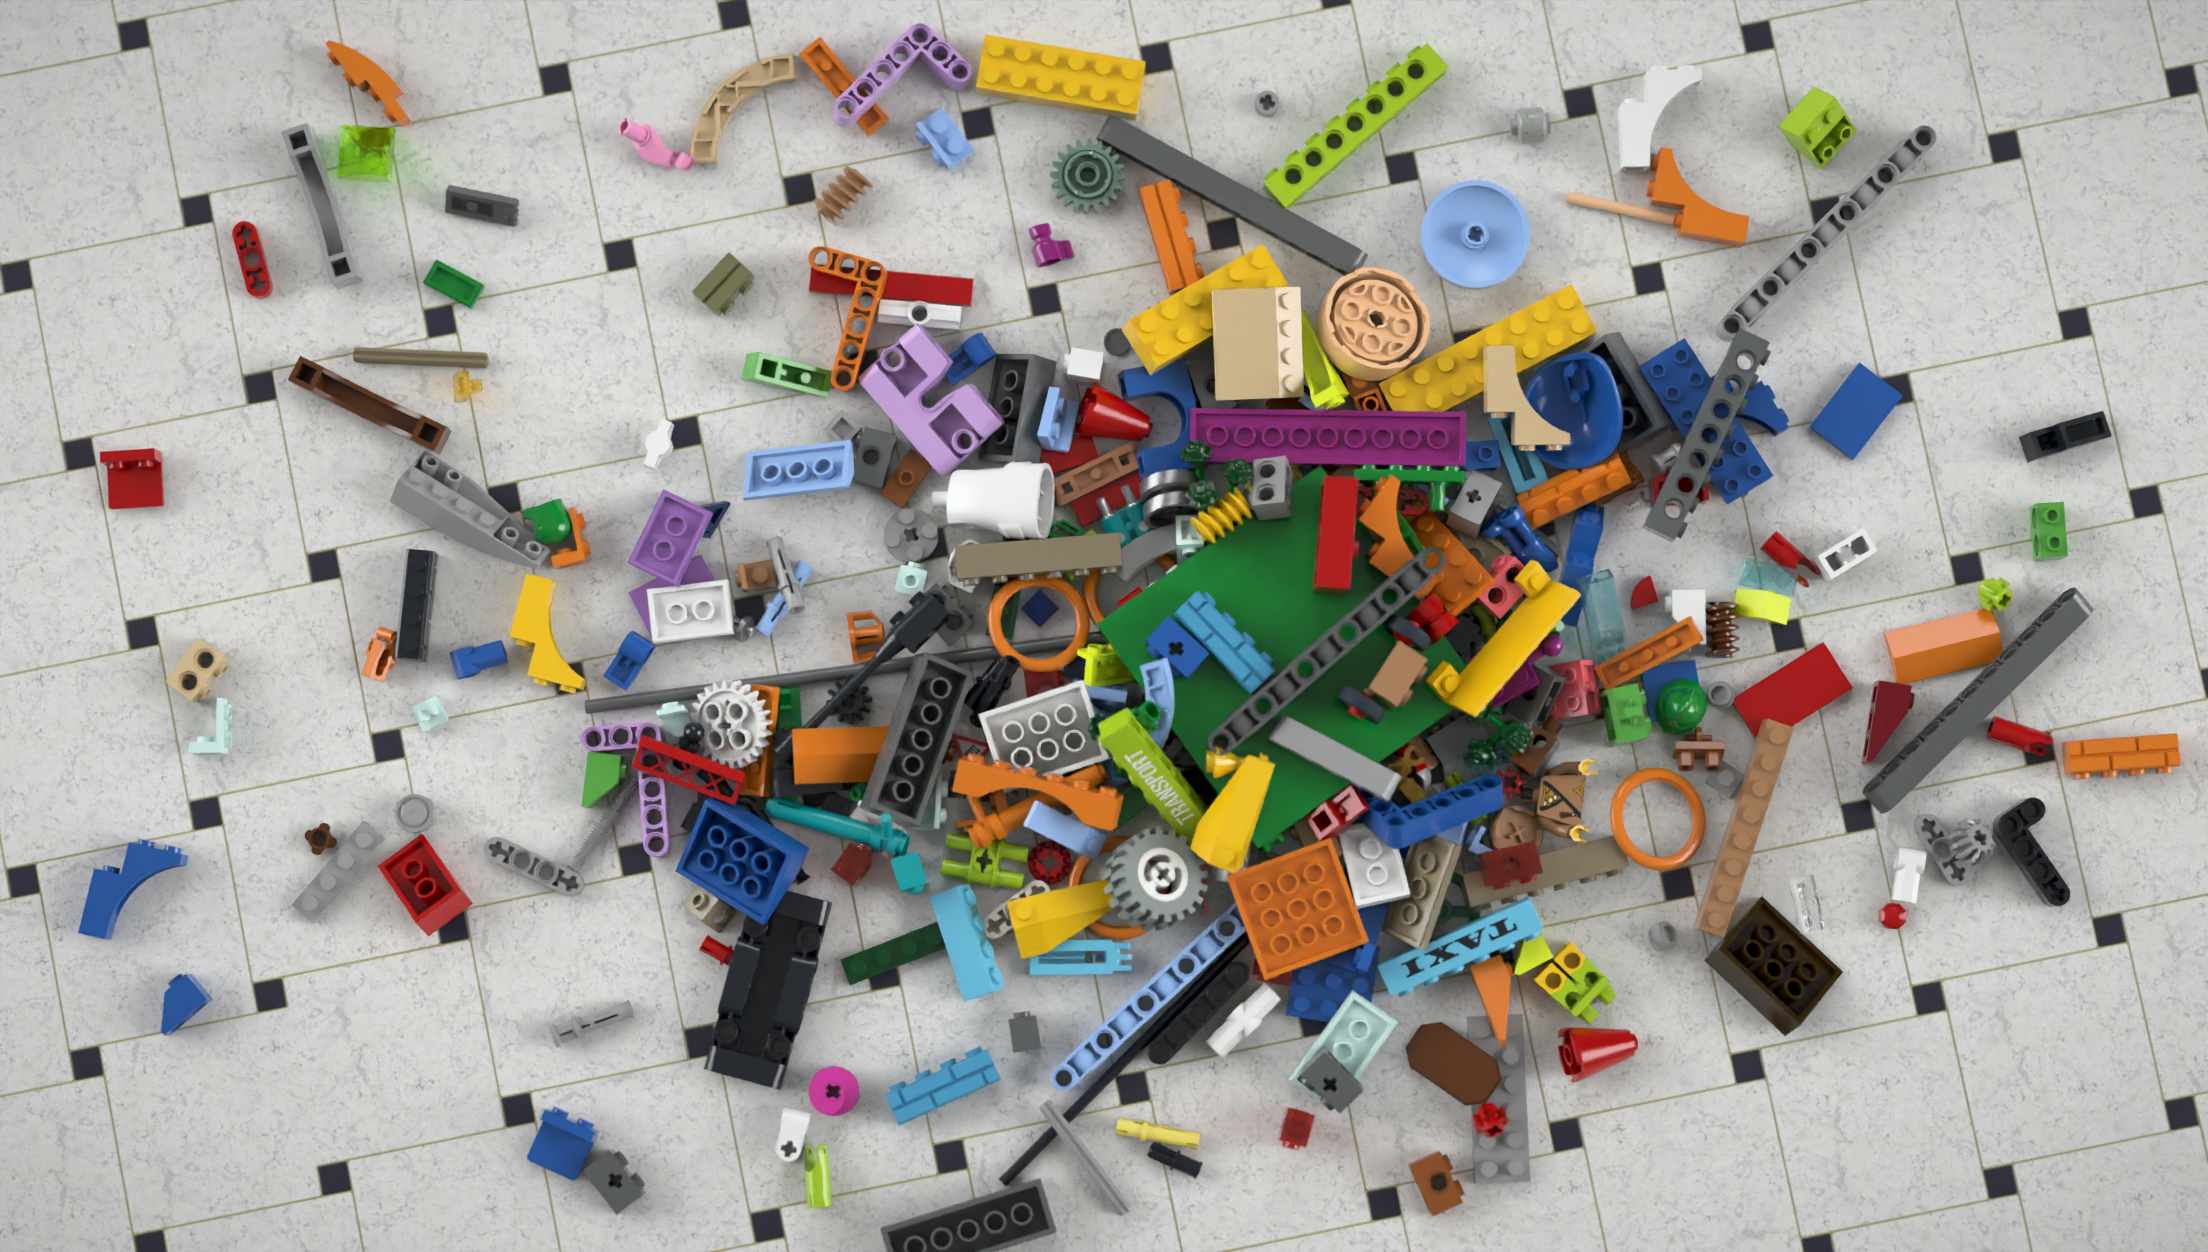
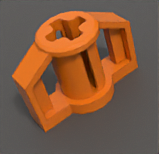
(864, 635)

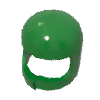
(550, 521)

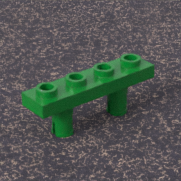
(1422, 475)

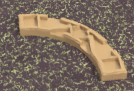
(730, 97)

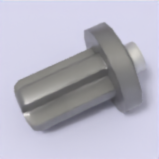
(743, 628)

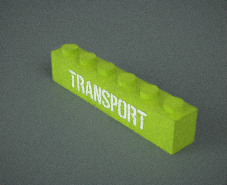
(1152, 772)

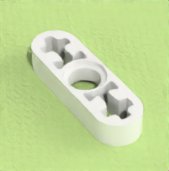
(995, 917)

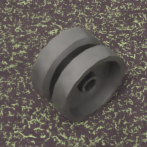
(1166, 498)

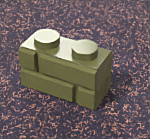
(724, 285)

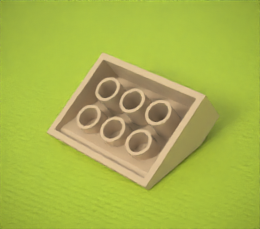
(1257, 343)

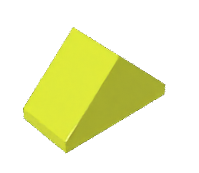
(1762, 606)
(1531, 955)

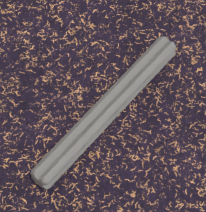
(1085, 1157)

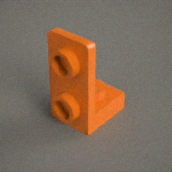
(567, 557)
(997, 800)

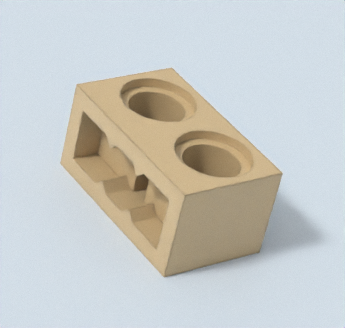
(192, 666)

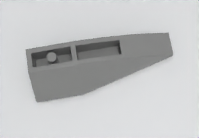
(465, 512)

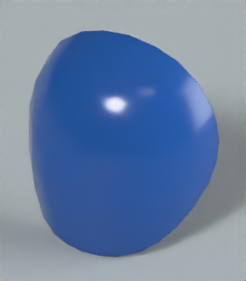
(1581, 399)

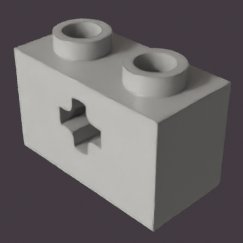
(1482, 494)

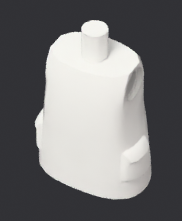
(1002, 500)

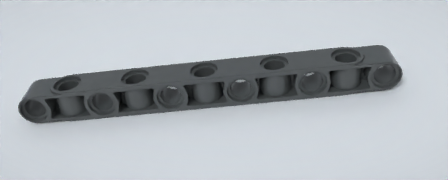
(1326, 650)

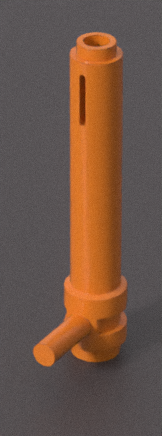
(999, 825)

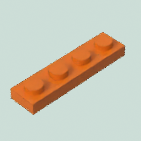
(838, 80)
(1649, 653)
(758, 773)

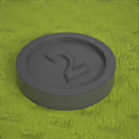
(1116, 342)

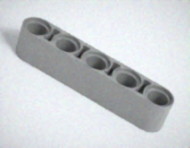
(1334, 758)

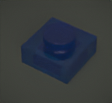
(1039, 608)

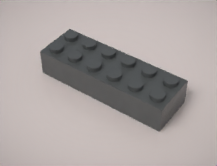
(917, 739)
(977, 1224)

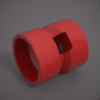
(1433, 618)

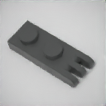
(481, 205)

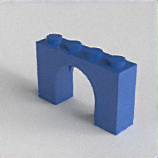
(1175, 386)

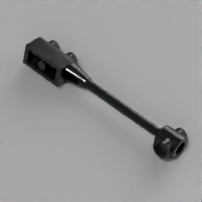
(908, 631)

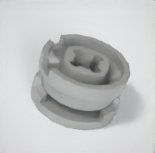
(415, 813)

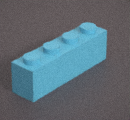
(967, 942)

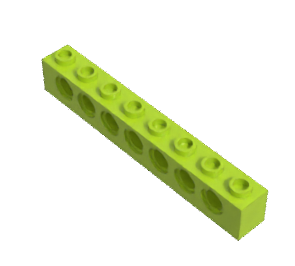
(1432, 70)

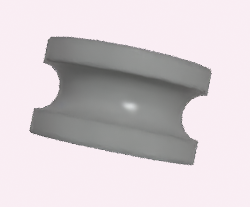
(1274, 100)

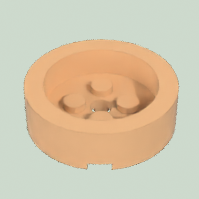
(1353, 339)

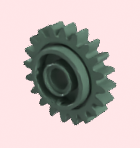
(1087, 193)

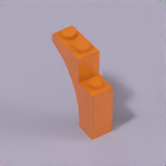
(1697, 217)
(1381, 518)

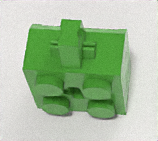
(1625, 715)

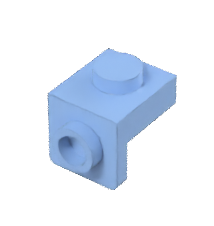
(1473, 841)

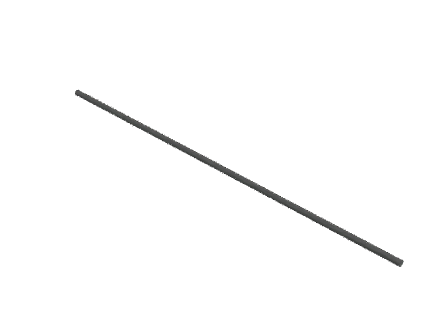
(834, 673)

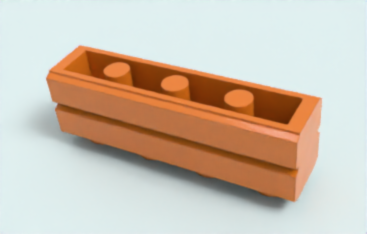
(1169, 235)
(1572, 490)
(2121, 754)

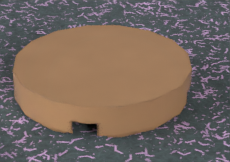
(1514, 827)

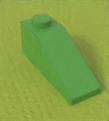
(786, 374)

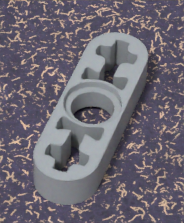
(1930, 848)

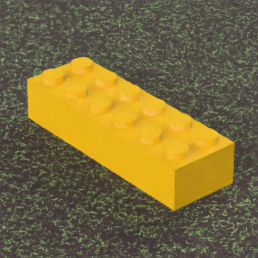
(1060, 77)
(1186, 318)

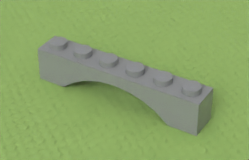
(325, 211)

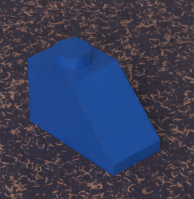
(182, 1002)

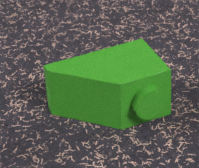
(602, 776)

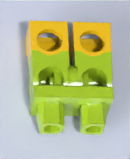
(1578, 991)

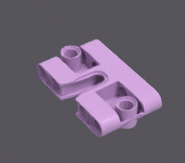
(903, 393)

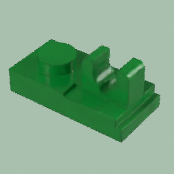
(789, 708)

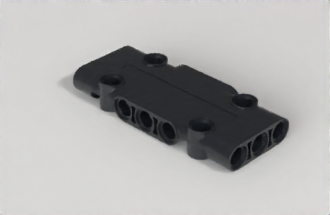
(768, 991)

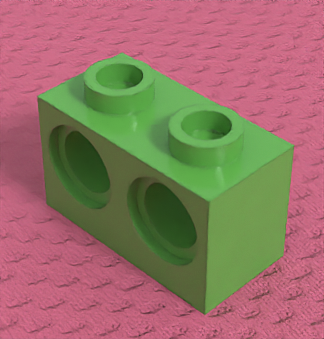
(2048, 531)

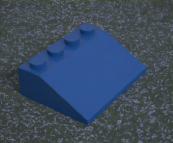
(741, 858)

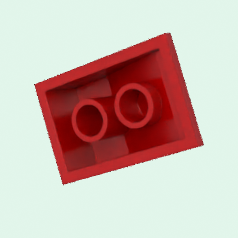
(425, 885)

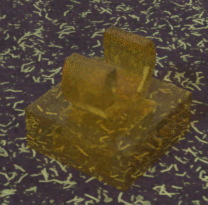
(464, 387)

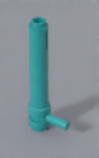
(878, 837)

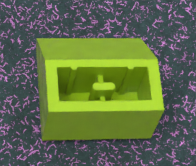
(1817, 127)

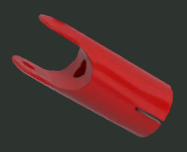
(1787, 555)
(2018, 736)

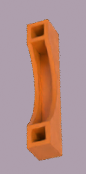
(1092, 805)

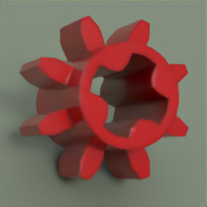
(1516, 783)
(1490, 1120)

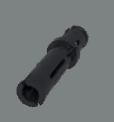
(999, 682)

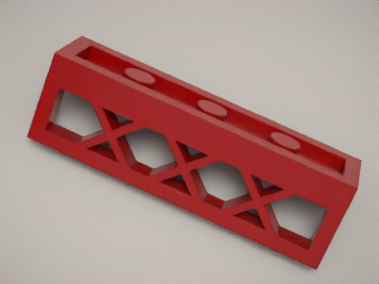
(693, 760)

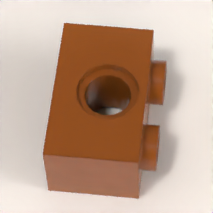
(1423, 1171)

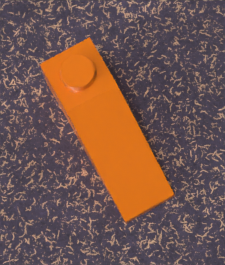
(1494, 989)

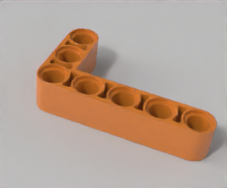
(856, 311)

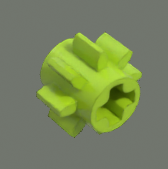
(1995, 594)

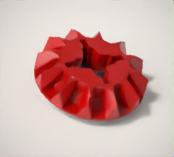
(1057, 873)

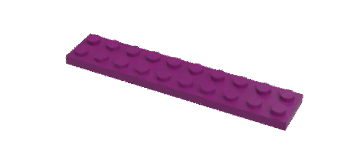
(1332, 436)

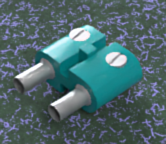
(1127, 520)

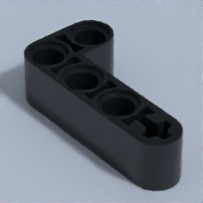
(2035, 856)

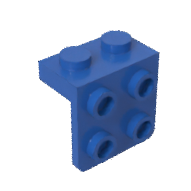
(562, 1143)

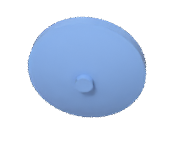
(1475, 234)

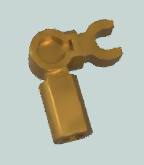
(1402, 767)

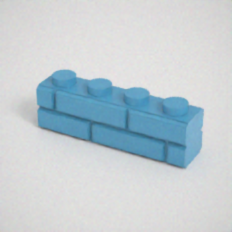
(1224, 642)
(942, 1087)

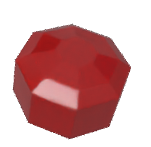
(1892, 916)

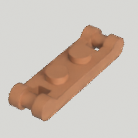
(1095, 474)

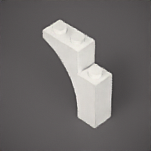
(1638, 118)

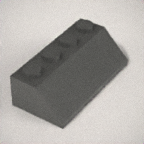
(1019, 396)
(1642, 411)

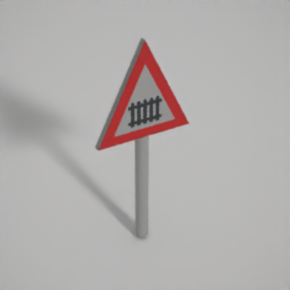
(967, 745)

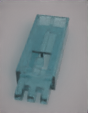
(1602, 611)

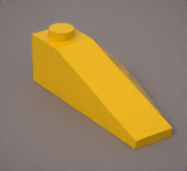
(1230, 821)

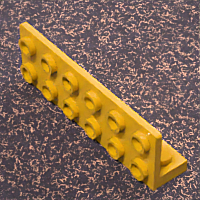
(1509, 646)

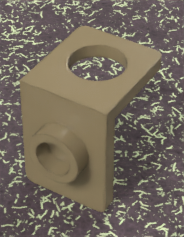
(705, 906)

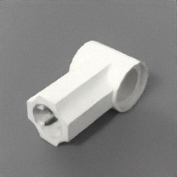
(1908, 867)

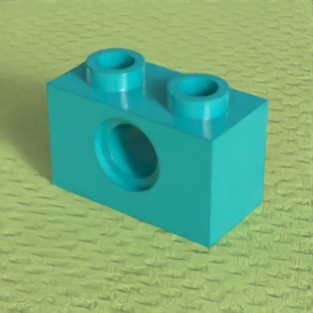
(910, 873)

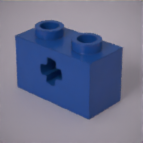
(1172, 634)

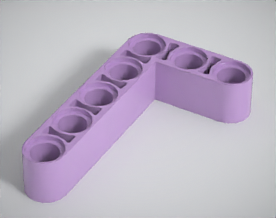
(896, 69)
(647, 803)

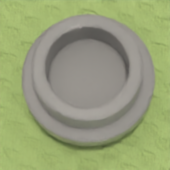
(1720, 695)

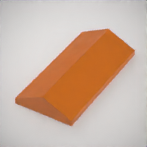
(1943, 646)
(836, 754)

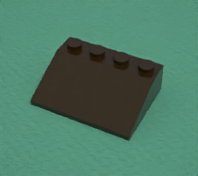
(1773, 966)

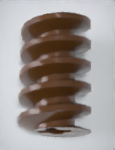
(1721, 629)

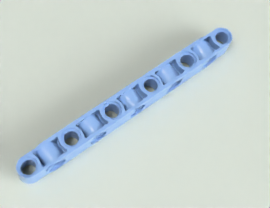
(1160, 989)

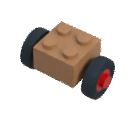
(1395, 676)

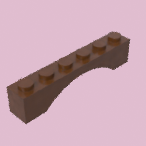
(369, 405)

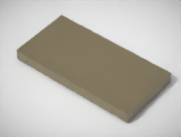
(1428, 875)

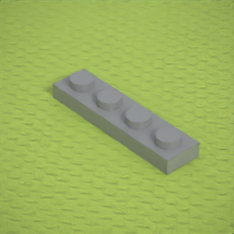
(338, 872)

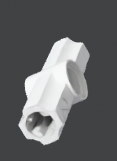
(901, 314)
(1243, 1020)

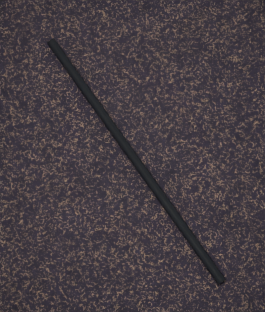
(1127, 1057)

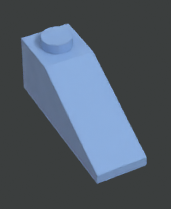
(1065, 830)

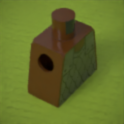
(1535, 759)

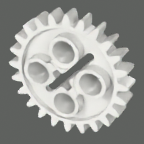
(731, 723)

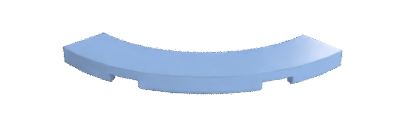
(1160, 690)

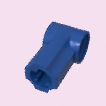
(470, 660)

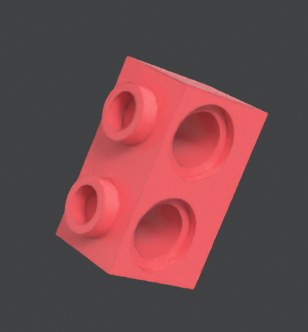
(1506, 591)

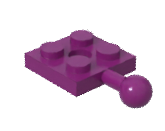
(1525, 676)

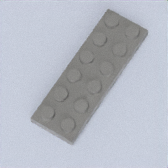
(1507, 1155)

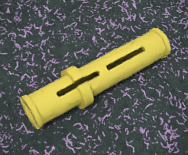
(1162, 1134)

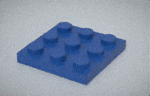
(1322, 988)

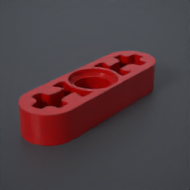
(250, 281)
(1409, 494)

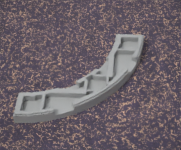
(1146, 549)

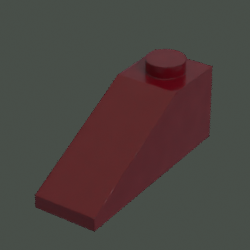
(1887, 709)

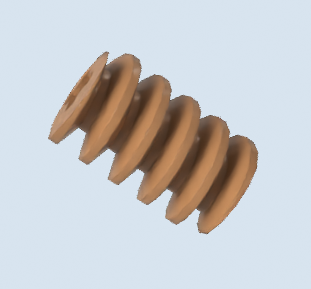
(842, 194)

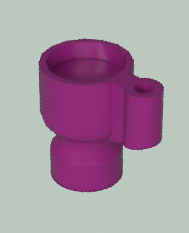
(1046, 250)

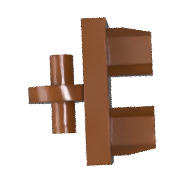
(1698, 747)

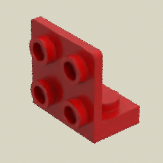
(134, 478)

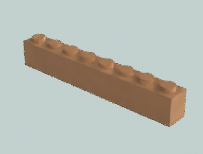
(1743, 827)

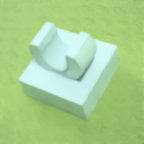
(430, 714)

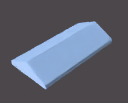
(798, 470)

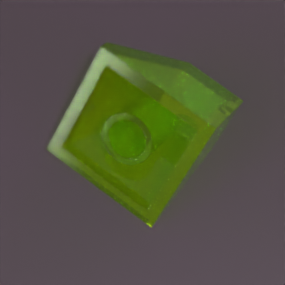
(366, 153)

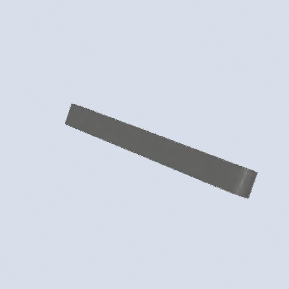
(1231, 196)
(1977, 700)

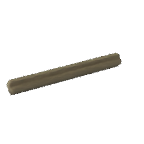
(420, 357)

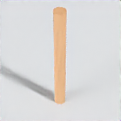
(1620, 208)

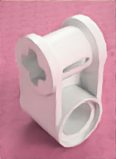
(793, 1128)

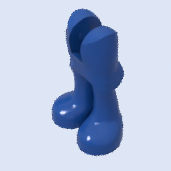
(1503, 524)

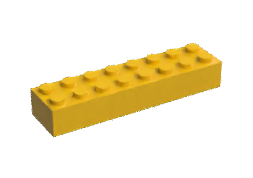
(1457, 372)

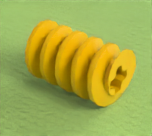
(1221, 517)

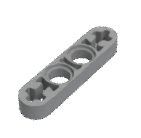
(535, 864)

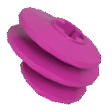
(832, 1105)

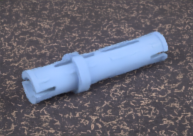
(778, 606)

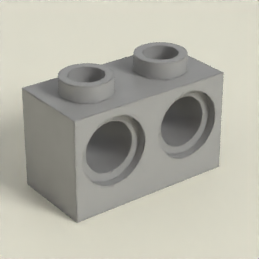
(1271, 488)

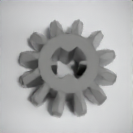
(1972, 841)

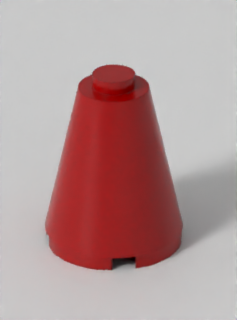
(1111, 417)
(1593, 1050)

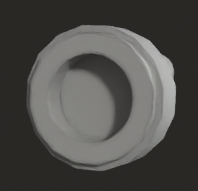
(1662, 936)

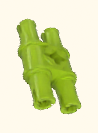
(993, 874)

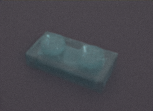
(1769, 577)

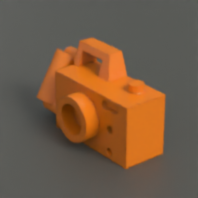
(380, 655)

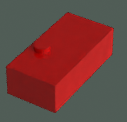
(1335, 536)

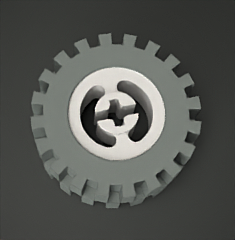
(1137, 891)

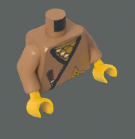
(1560, 798)

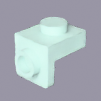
(911, 578)

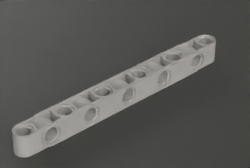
(1827, 232)

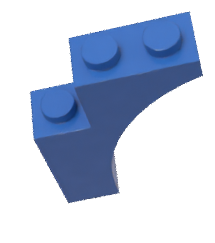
(1760, 408)
(1581, 552)
(111, 890)

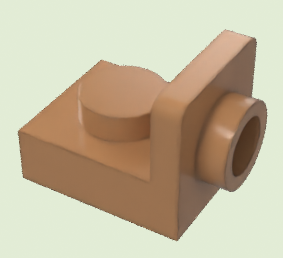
(756, 576)

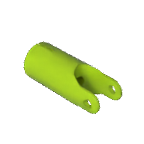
(817, 1177)

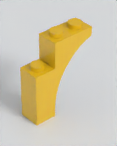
(533, 626)

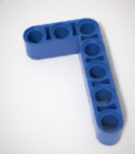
(1434, 814)

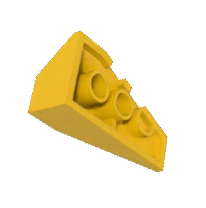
(1055, 916)

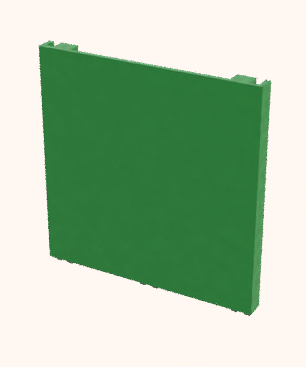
(1266, 585)

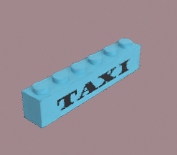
(1461, 945)

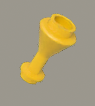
(1226, 763)

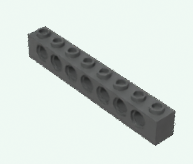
(1743, 344)

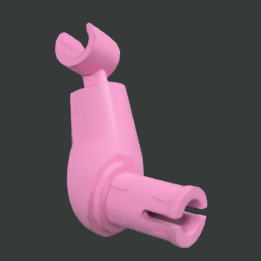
(651, 147)

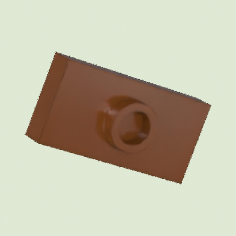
(906, 479)

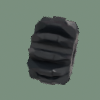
(859, 704)

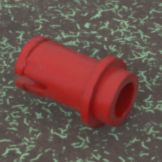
(717, 950)

